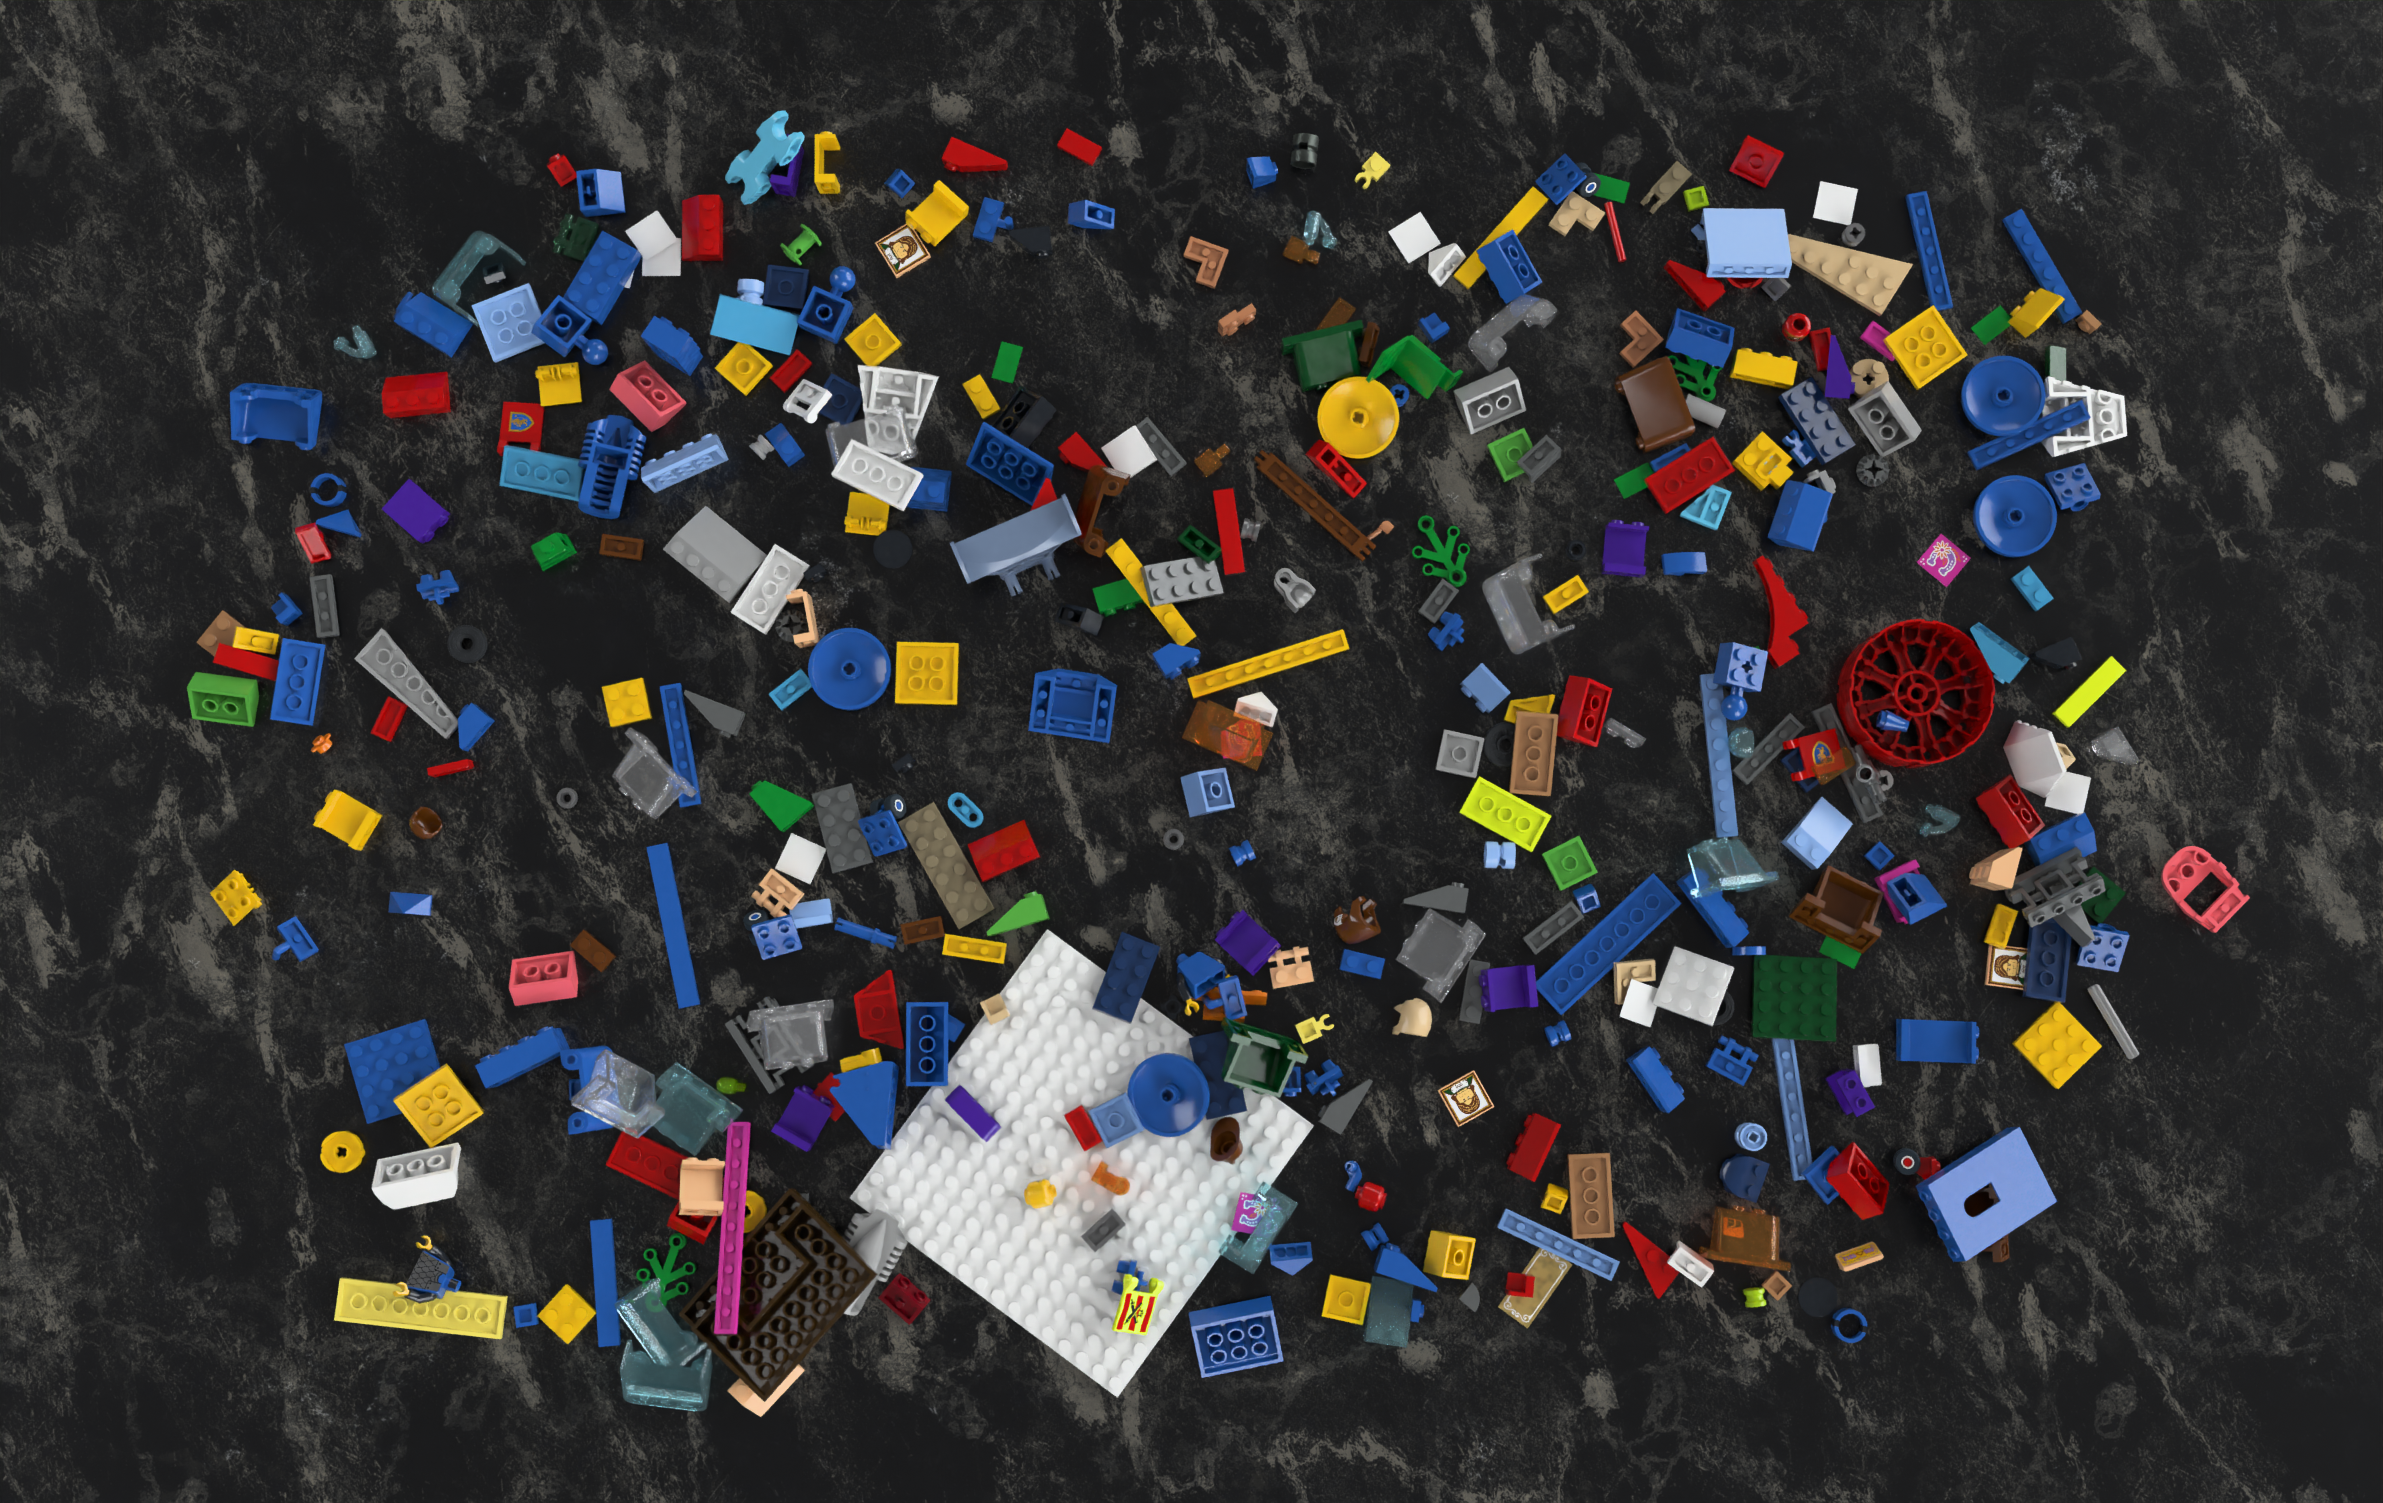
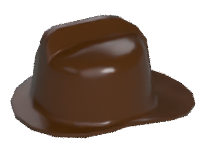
(1226, 1140)

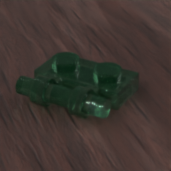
(580, 240)

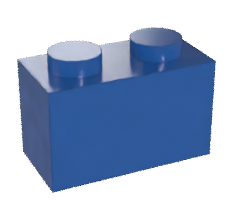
(1361, 964)

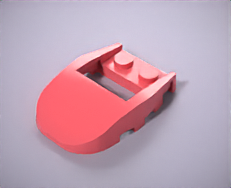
(2186, 871)

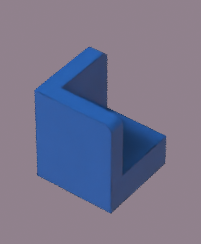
(1433, 327)
(286, 610)

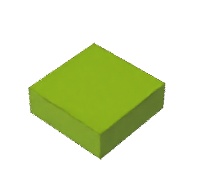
(1696, 198)

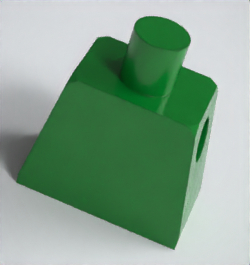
(553, 550)

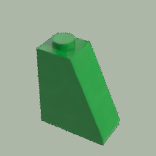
(779, 804)

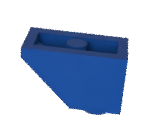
(1261, 171)
(1091, 215)
(785, 444)
(472, 725)

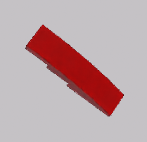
(1228, 531)
(246, 661)

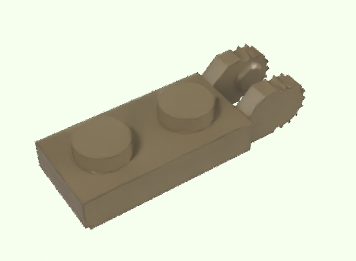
(1667, 185)

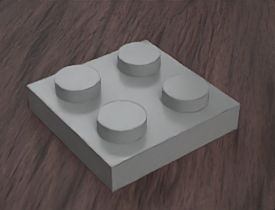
(1459, 753)

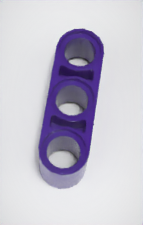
(973, 1113)

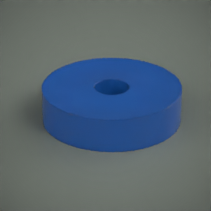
(1757, 950)

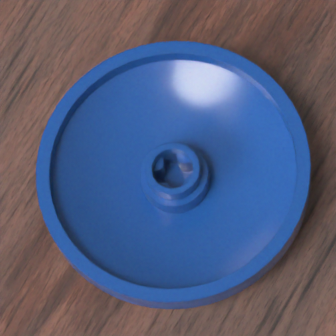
(2003, 396)
(2014, 516)
(849, 669)
(1169, 1094)

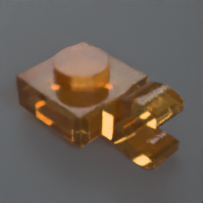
(1298, 250)
(1210, 461)

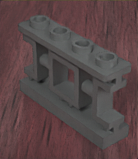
(2048, 875)
(754, 1054)

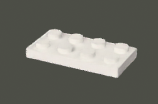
(877, 475)
(768, 589)

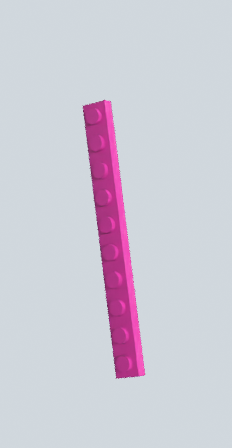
(732, 1228)

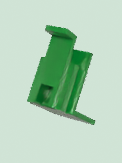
(1416, 366)

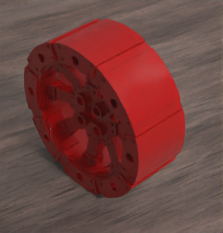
(1964, 661)

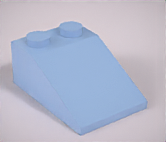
(1817, 834)

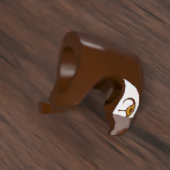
(1354, 927)

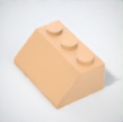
(1997, 870)
(751, 1401)

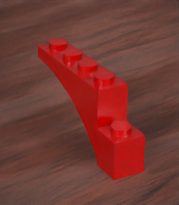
(1784, 614)

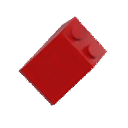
(694, 1226)

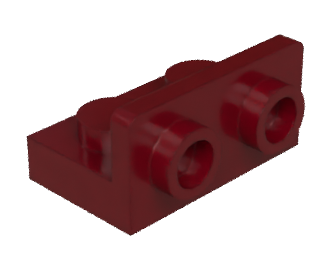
(904, 1298)

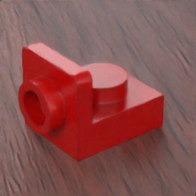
(561, 169)

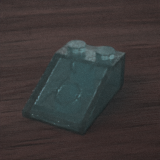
(1388, 1312)

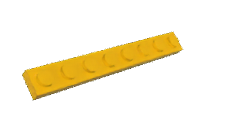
(1268, 663)

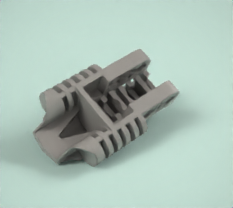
(879, 1243)

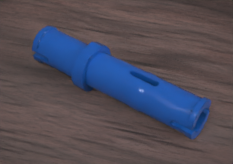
(866, 933)

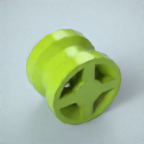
(1754, 1297)

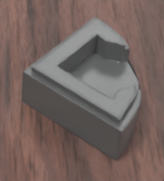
(1470, 1297)

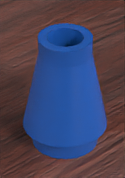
(1889, 721)

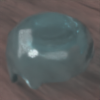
(1741, 742)

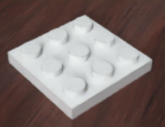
(1693, 986)

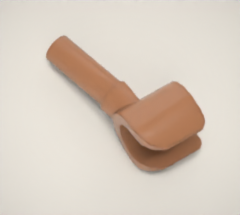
(1386, 526)

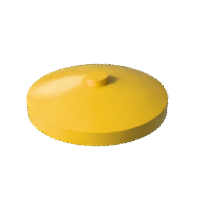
(1358, 417)

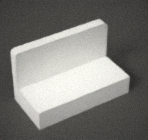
(1867, 1064)
(1691, 1264)

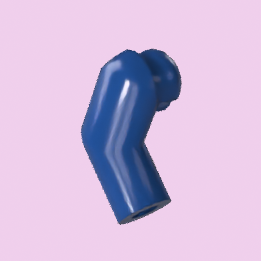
(1354, 1175)

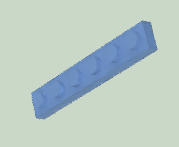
(1558, 1244)

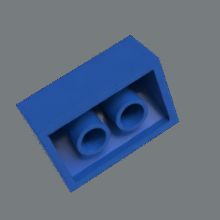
(1509, 266)
(433, 323)
(1700, 338)
(1800, 516)
(2061, 838)
(1656, 1079)

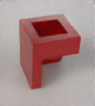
(1520, 1284)

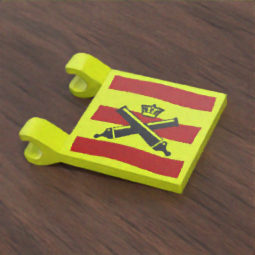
(1136, 1306)

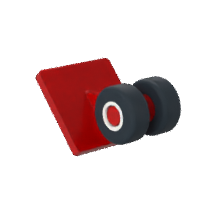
(1909, 1162)

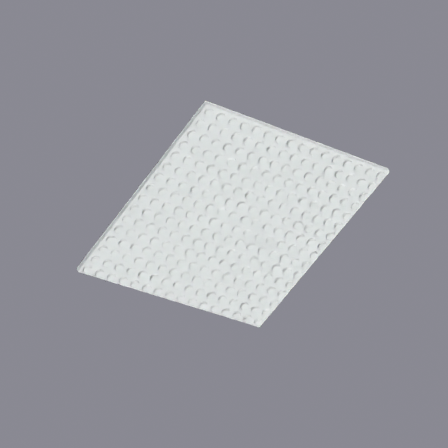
(966, 1195)

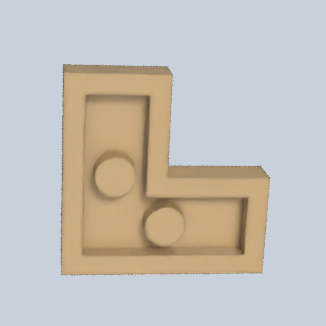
(1575, 209)
(1625, 971)

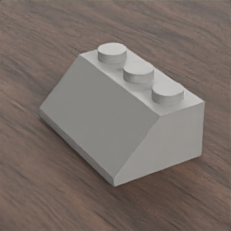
(1490, 400)
(1885, 419)

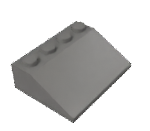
(716, 553)

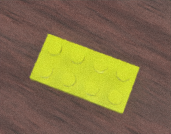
(1505, 814)

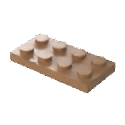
(1533, 753)
(1590, 1195)

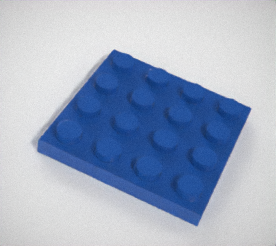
(390, 1065)

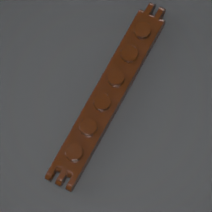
(1314, 504)

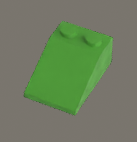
(1024, 913)

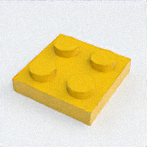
(873, 341)
(743, 367)
(626, 702)
(1346, 1299)
(567, 1314)

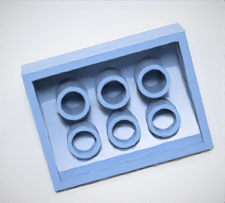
(684, 463)

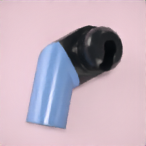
(1701, 244)

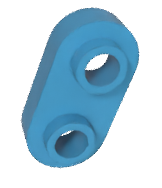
(965, 810)

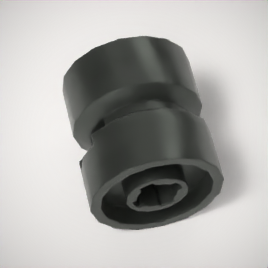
(1304, 150)

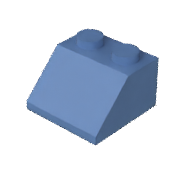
(1484, 688)
(1207, 792)

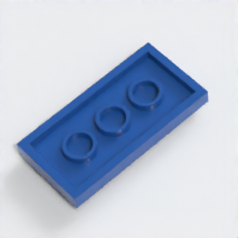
(297, 682)

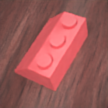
(647, 395)
(543, 978)

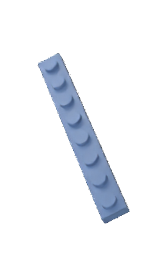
(1718, 758)

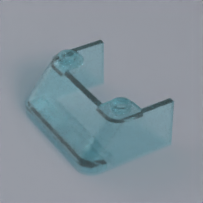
(476, 246)
(656, 1327)
(670, 1388)

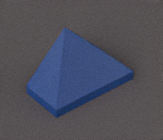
(340, 522)
(410, 903)
(1291, 1256)

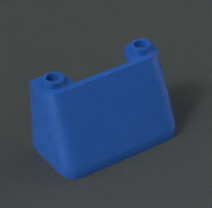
(275, 414)
(584, 1060)

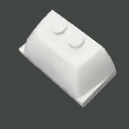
(417, 1176)

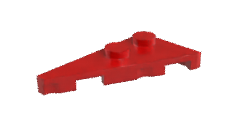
(1652, 1260)

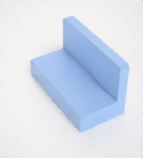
(812, 913)

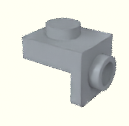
(1822, 480)

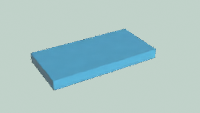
(754, 324)
(541, 473)

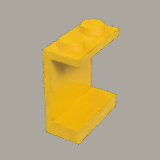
(825, 182)
(937, 214)
(347, 819)

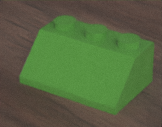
(223, 699)

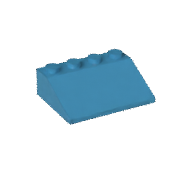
(2001, 656)

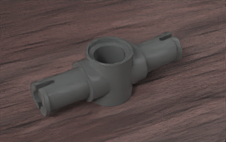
(1862, 767)

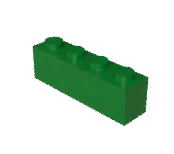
(1116, 596)

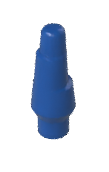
(406, 298)

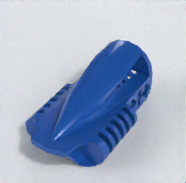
(610, 459)

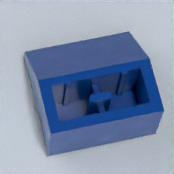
(600, 192)
(1174, 658)
(1914, 896)

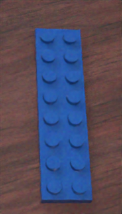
(1607, 943)

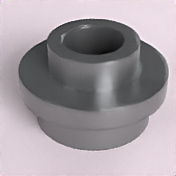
(561, 795)
(1173, 832)

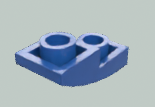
(1684, 563)

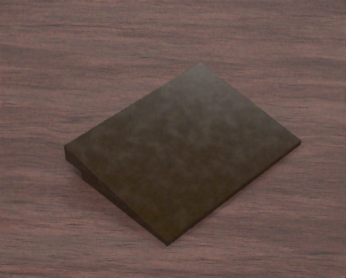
(792, 1291)

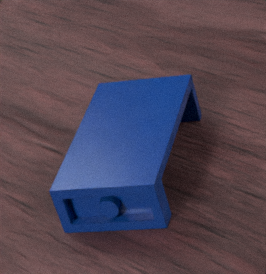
(1936, 1041)

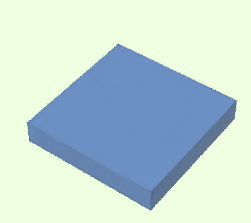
(1116, 1120)

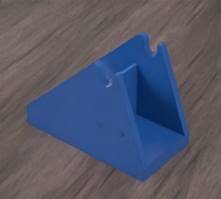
(870, 1100)

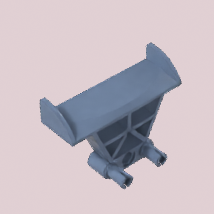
(1018, 544)

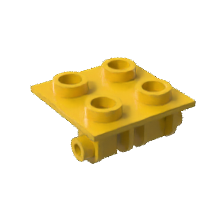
(559, 384)
(866, 515)
(235, 897)

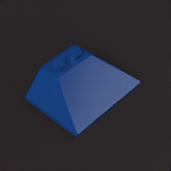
(1073, 705)

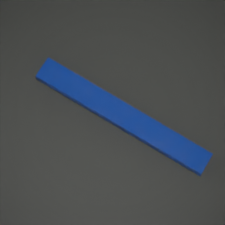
(673, 925)

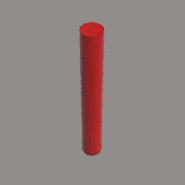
(1615, 232)

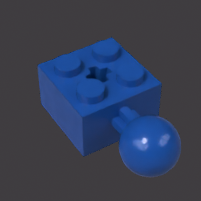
(820, 302)
(562, 339)
(1741, 670)

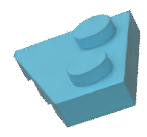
(1708, 507)

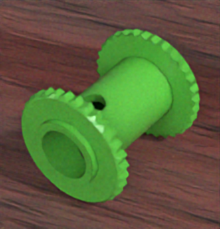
(801, 244)

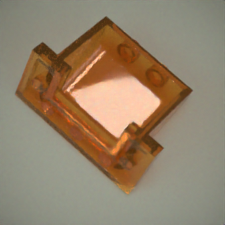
(1228, 734)
(1745, 1238)

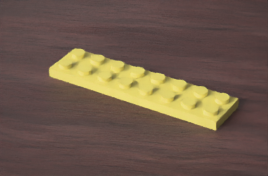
(453, 1314)

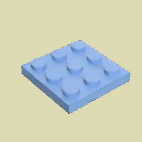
(508, 322)

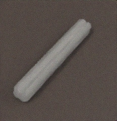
(2113, 1021)

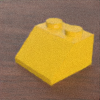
(2035, 311)
(1449, 1255)

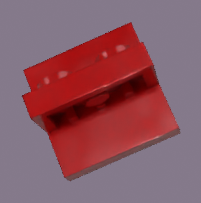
(1756, 161)

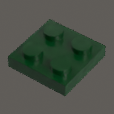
(2100, 906)

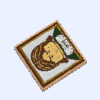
(902, 250)
(2006, 967)
(1465, 1098)

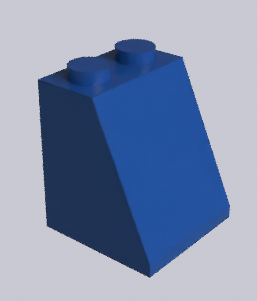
(932, 490)

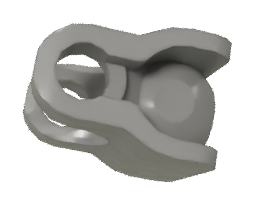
(1296, 592)

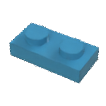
(2032, 588)
(791, 689)

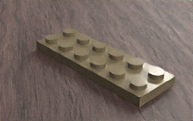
(946, 865)

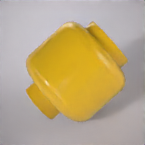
(1040, 1193)

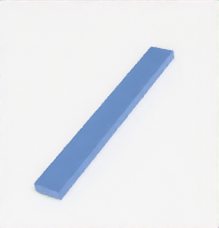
(1792, 1106)

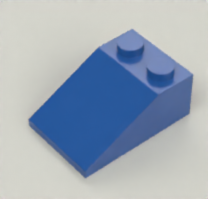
(1396, 1265)

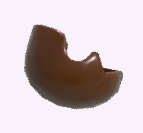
(425, 823)

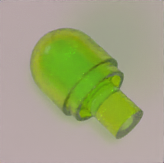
(729, 1085)

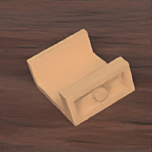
(811, 638)
(701, 1187)

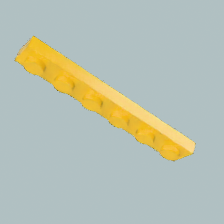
(1166, 614)

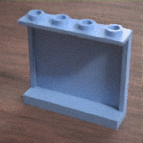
(1746, 243)

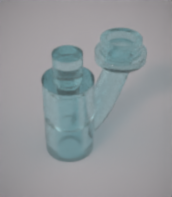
(1311, 230)
(363, 342)
(1943, 815)

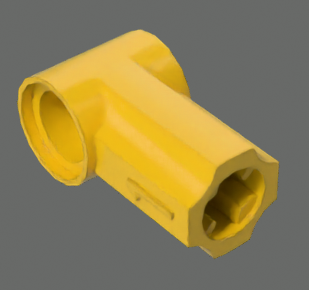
(864, 1059)

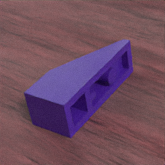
(1838, 375)

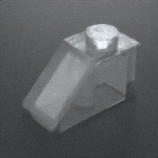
(2114, 747)

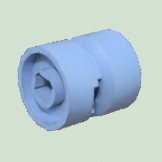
(750, 290)
(1499, 855)
(1750, 1136)

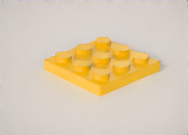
(1925, 347)
(926, 673)
(2057, 1045)
(438, 1105)

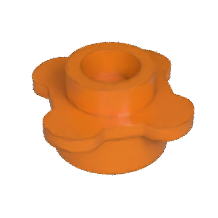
(321, 743)

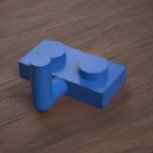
(990, 219)
(295, 939)
(1230, 999)

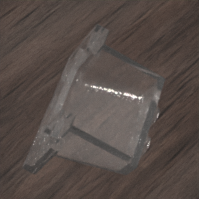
(649, 777)
(1440, 951)
(792, 1033)
(620, 1095)

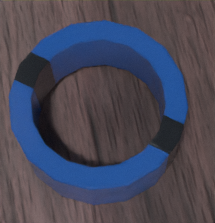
(339, 498)
(1835, 1325)

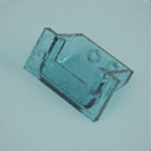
(1725, 867)
(692, 1109)
(1254, 1250)

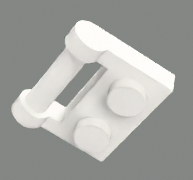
(809, 394)

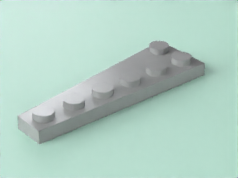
(398, 674)

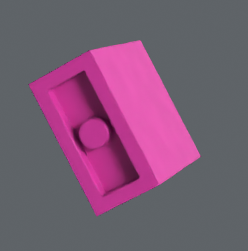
(1908, 867)

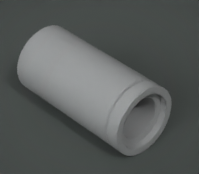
(1704, 411)

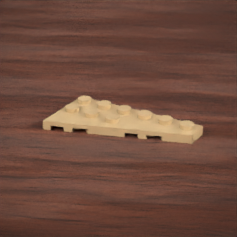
(1857, 274)

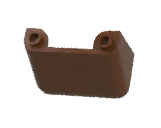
(1656, 404)
(1098, 482)

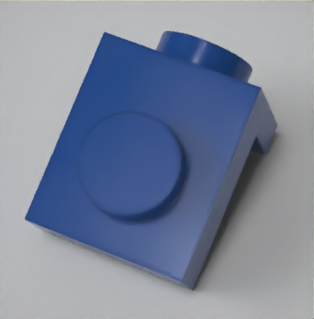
(1293, 1083)

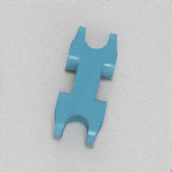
(757, 165)

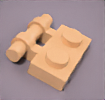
(781, 889)
(1290, 974)

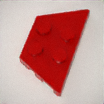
(879, 1012)

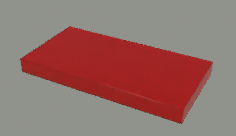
(1689, 475)
(648, 1163)

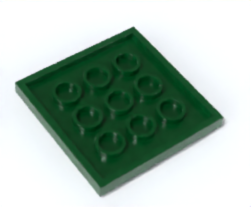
(1794, 998)

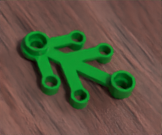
(1696, 369)
(1443, 554)
(665, 1274)

